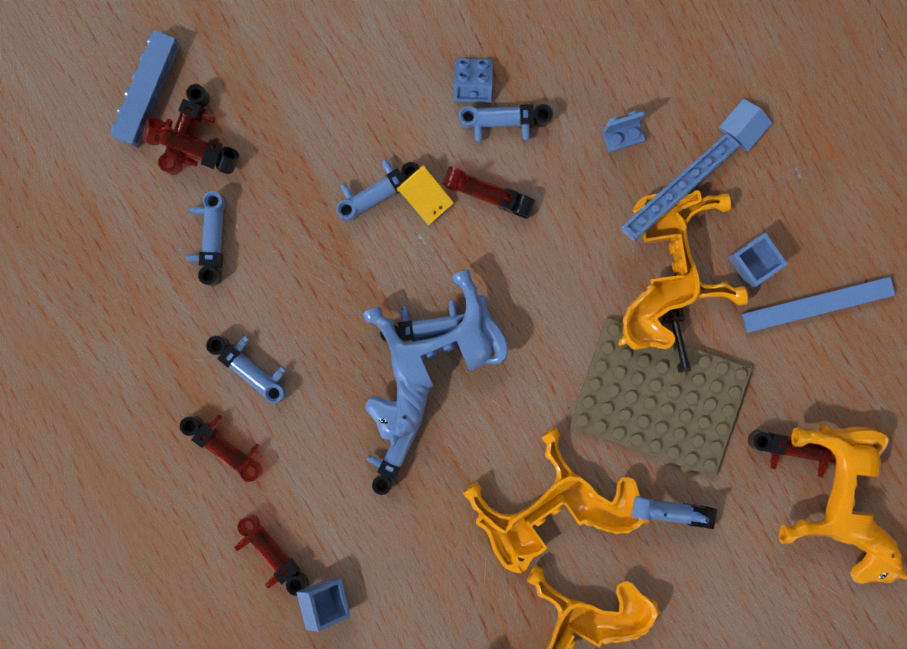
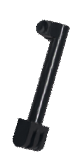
(674, 319)

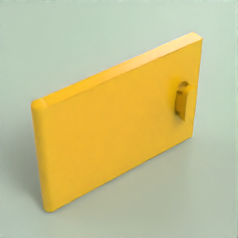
(425, 195)

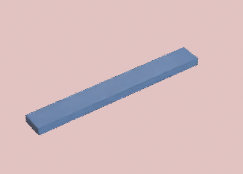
(680, 187)
(818, 304)

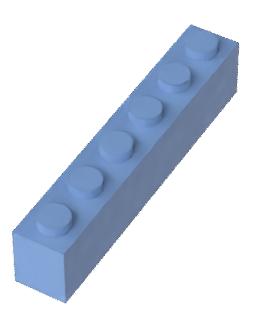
(145, 88)

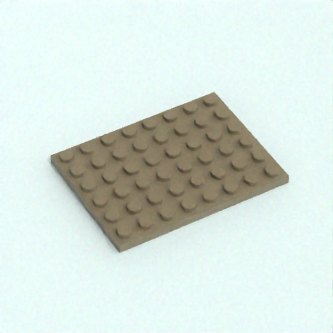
(656, 410)

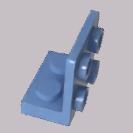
(473, 80)
(623, 132)

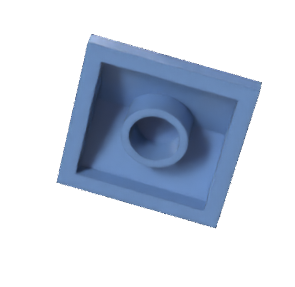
(746, 124)

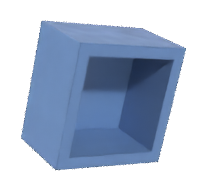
(757, 260)
(323, 604)

